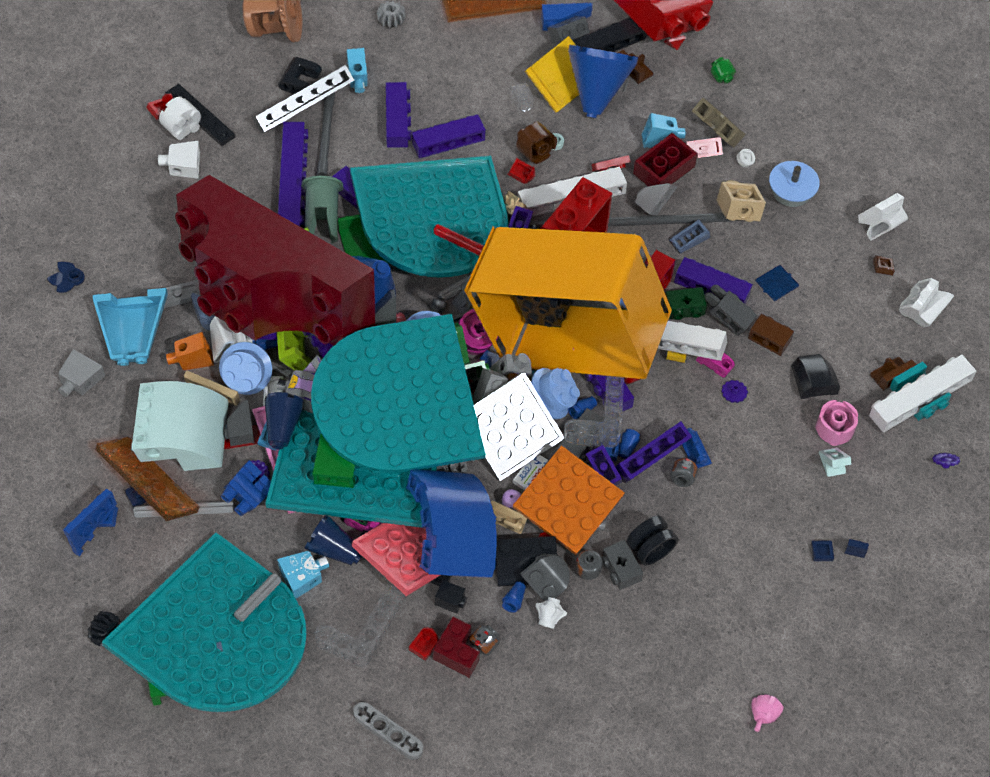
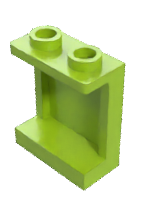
(292, 349)

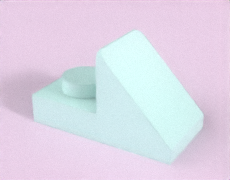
(834, 461)

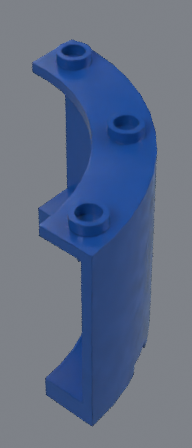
(457, 523)

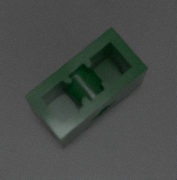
(686, 303)

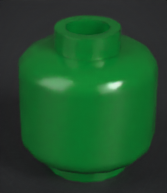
(723, 70)

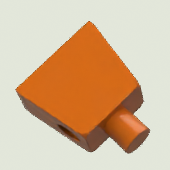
(191, 352)

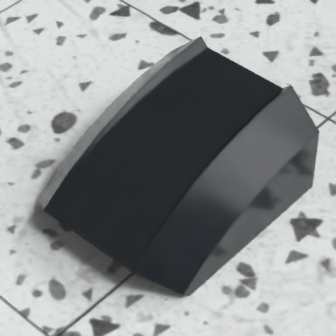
(814, 376)

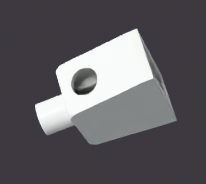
(182, 159)

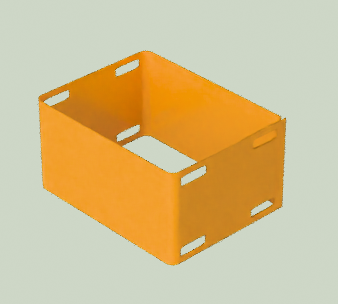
(576, 268)

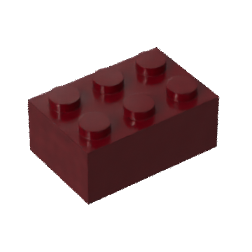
(665, 162)

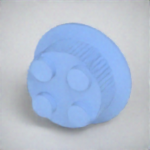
(245, 368)
(556, 390)

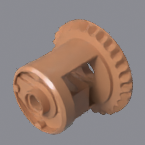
(286, 17)

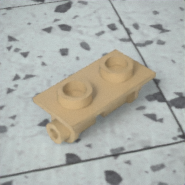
(511, 202)
(508, 517)

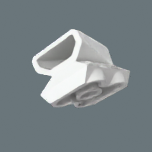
(884, 216)
(925, 302)
(223, 338)

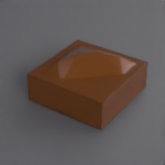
(884, 265)

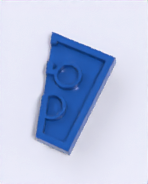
(85, 523)

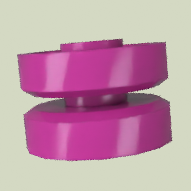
(475, 342)

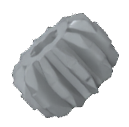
(391, 14)

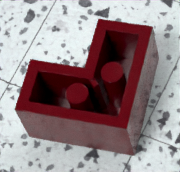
(453, 651)

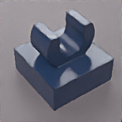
(134, 498)

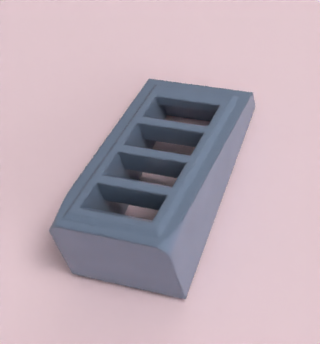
(704, 235)

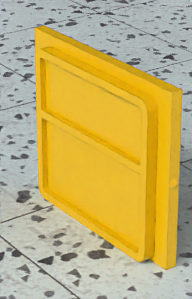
(555, 76)

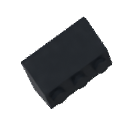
(517, 554)

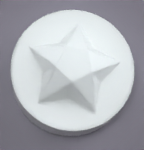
(745, 158)

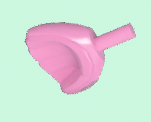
(765, 710)

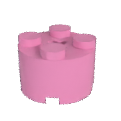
(837, 422)

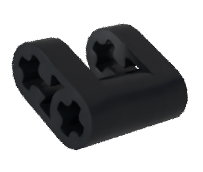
(298, 66)

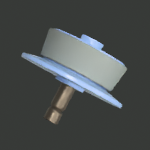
(793, 183)

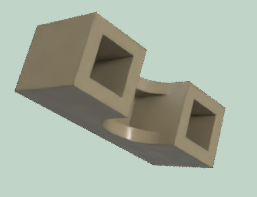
(719, 122)

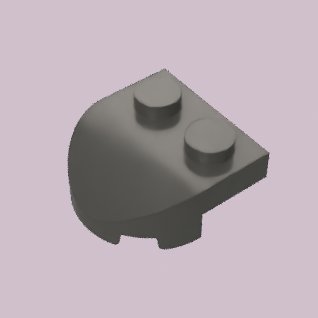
(547, 575)

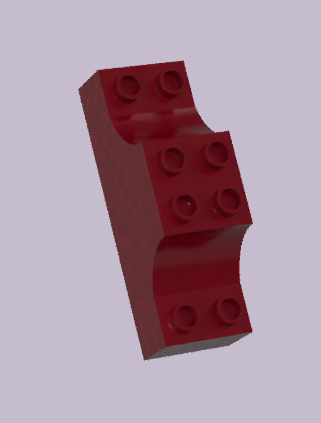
(268, 271)

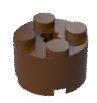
(536, 142)

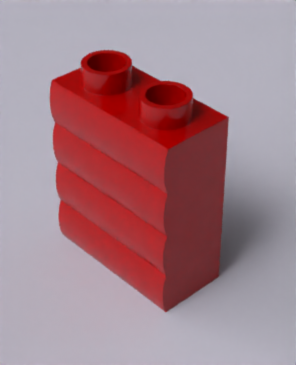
(668, 17)
(582, 210)

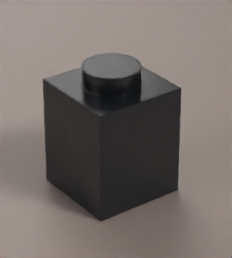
(450, 597)

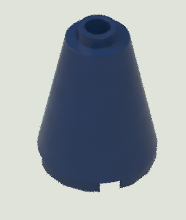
(281, 417)
(332, 542)

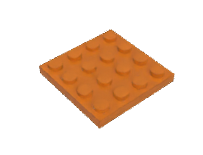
(568, 500)

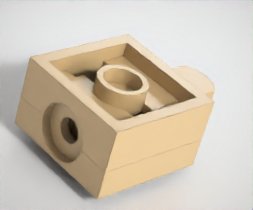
(740, 201)

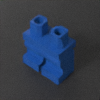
(243, 489)

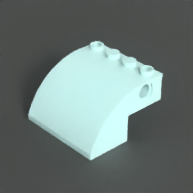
(180, 423)

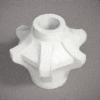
(550, 612)

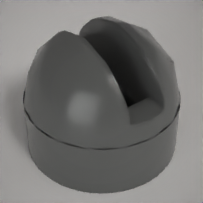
(438, 305)

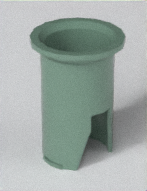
(322, 202)

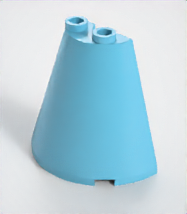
(130, 324)

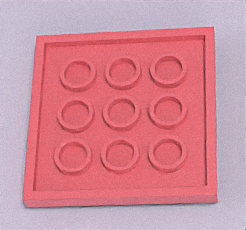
(396, 554)

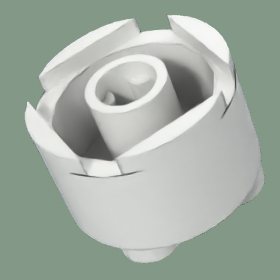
(180, 118)

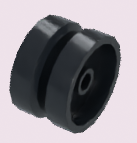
(652, 540)

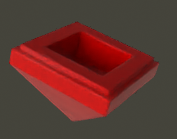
(675, 43)

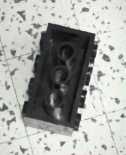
(543, 310)

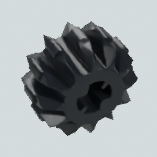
(102, 626)

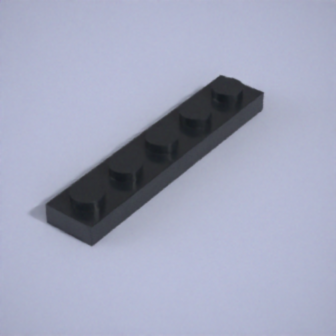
(208, 121)

